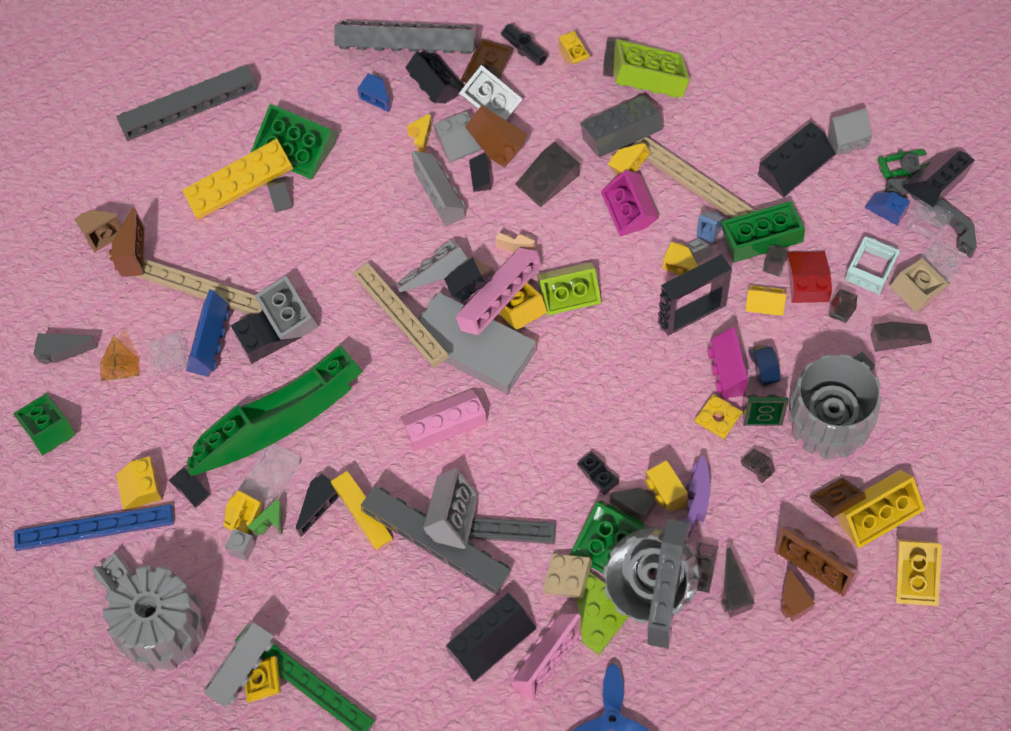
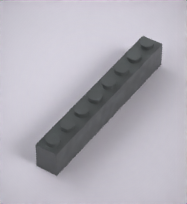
(187, 102)
(409, 524)

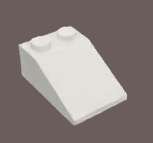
(491, 93)

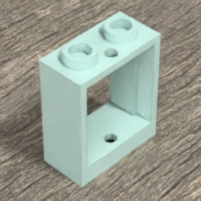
(867, 280)

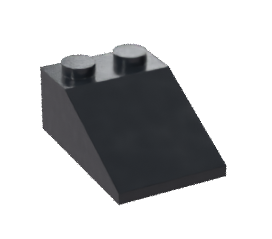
(258, 337)

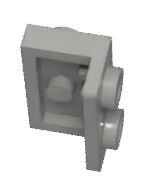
(111, 570)

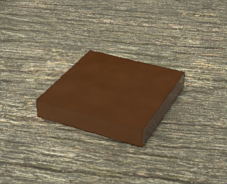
(837, 497)

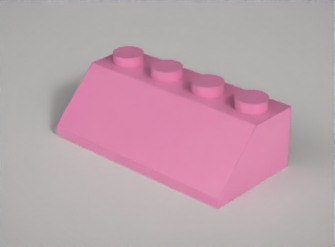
(444, 419)

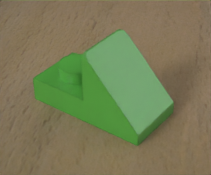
(270, 516)

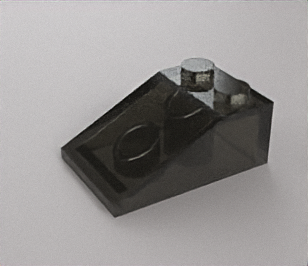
(549, 174)

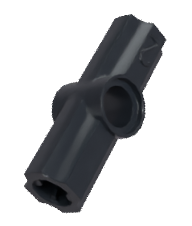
(524, 44)

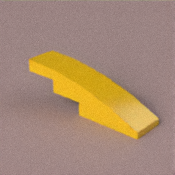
(352, 499)

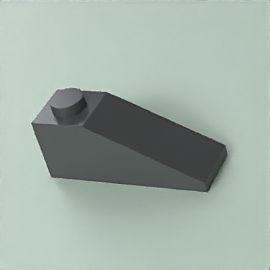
(60, 347)

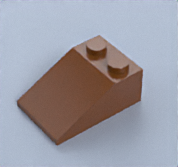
(495, 135)
(129, 246)

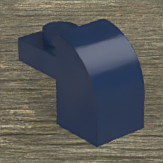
(765, 364)

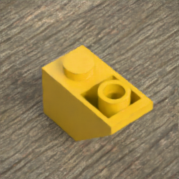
(572, 48)

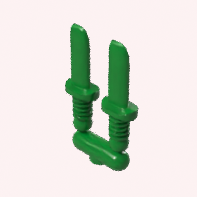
(883, 166)

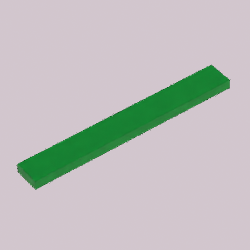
(318, 691)

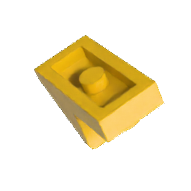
(421, 131)

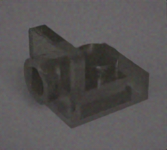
(758, 464)

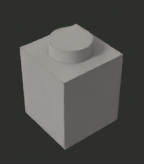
(240, 545)

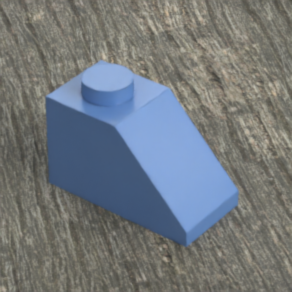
(709, 226)

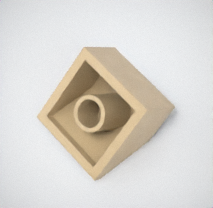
(919, 285)

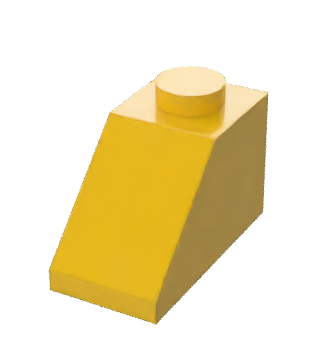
(629, 158)
(678, 259)

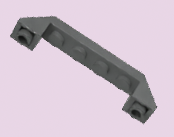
(961, 225)
(666, 583)

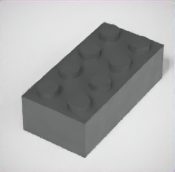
(621, 126)

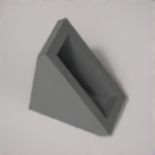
(279, 194)

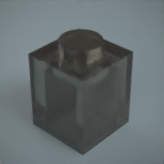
(775, 260)
(843, 305)

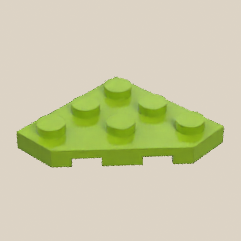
(598, 616)

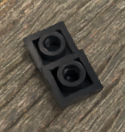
(598, 473)

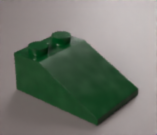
(764, 410)

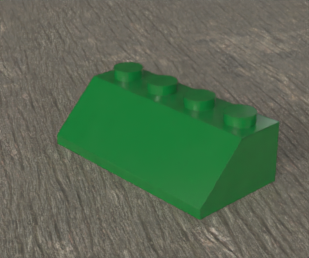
(757, 231)

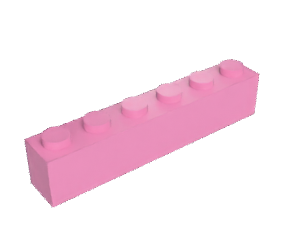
(499, 291)

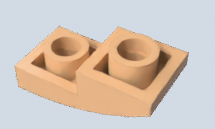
(510, 244)

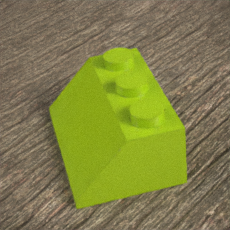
(569, 288)

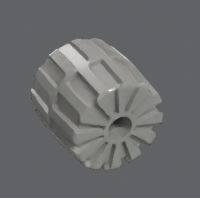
(834, 406)
(630, 579)
(168, 634)

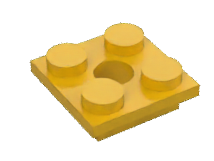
(714, 407)
(270, 683)

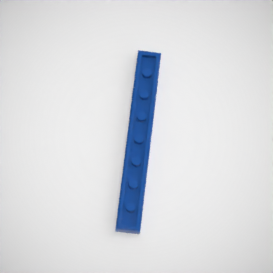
(93, 527)

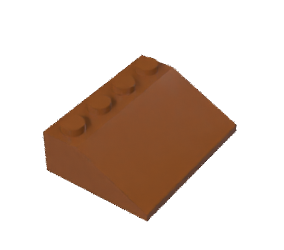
(815, 560)

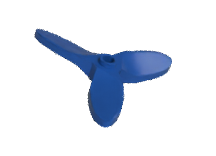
(612, 701)

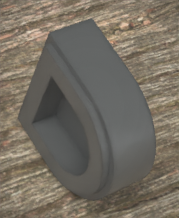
(910, 163)

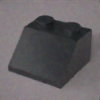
(468, 279)

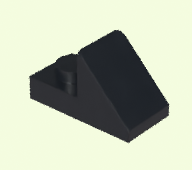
(189, 487)

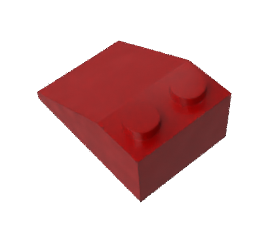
(809, 277)

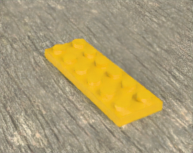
(237, 179)

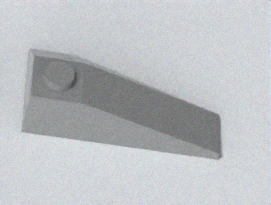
(446, 260)

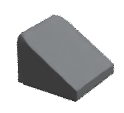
(699, 249)

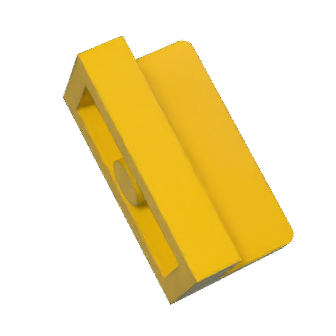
(766, 300)

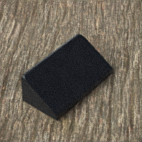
(480, 173)

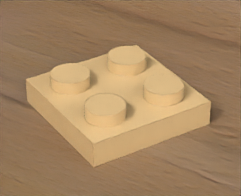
(567, 576)

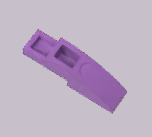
(698, 493)

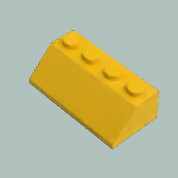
(885, 508)

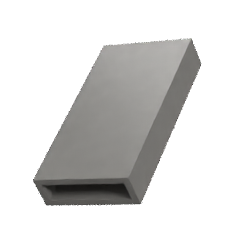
(492, 357)

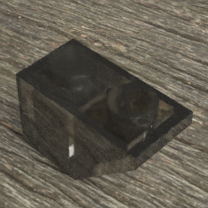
(706, 559)

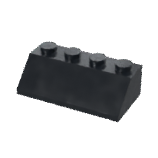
(796, 159)
(939, 176)
(490, 637)

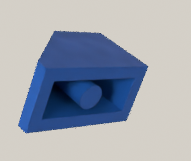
(374, 92)
(888, 206)

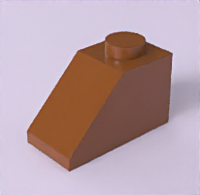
(795, 599)

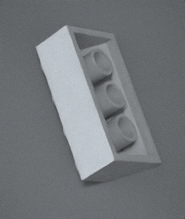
(438, 188)
(451, 509)
(238, 663)

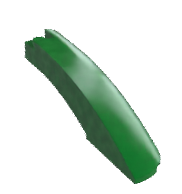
(274, 416)

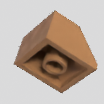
(98, 228)

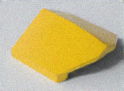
(241, 511)

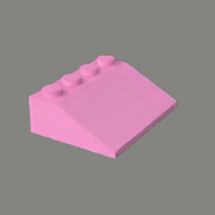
(548, 655)

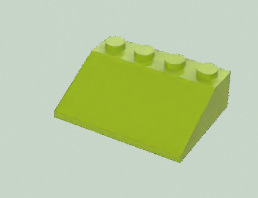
(650, 69)

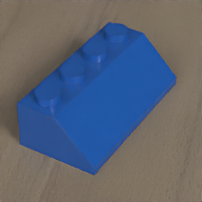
(207, 334)

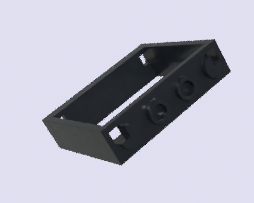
(715, 271)

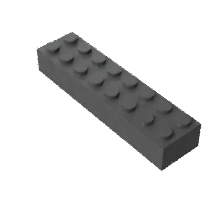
(405, 36)

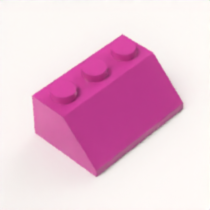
(629, 203)
(728, 364)

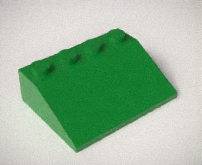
(301, 139)
(603, 532)

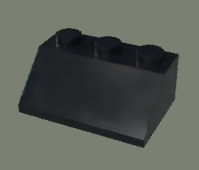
(434, 77)

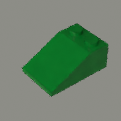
(44, 424)

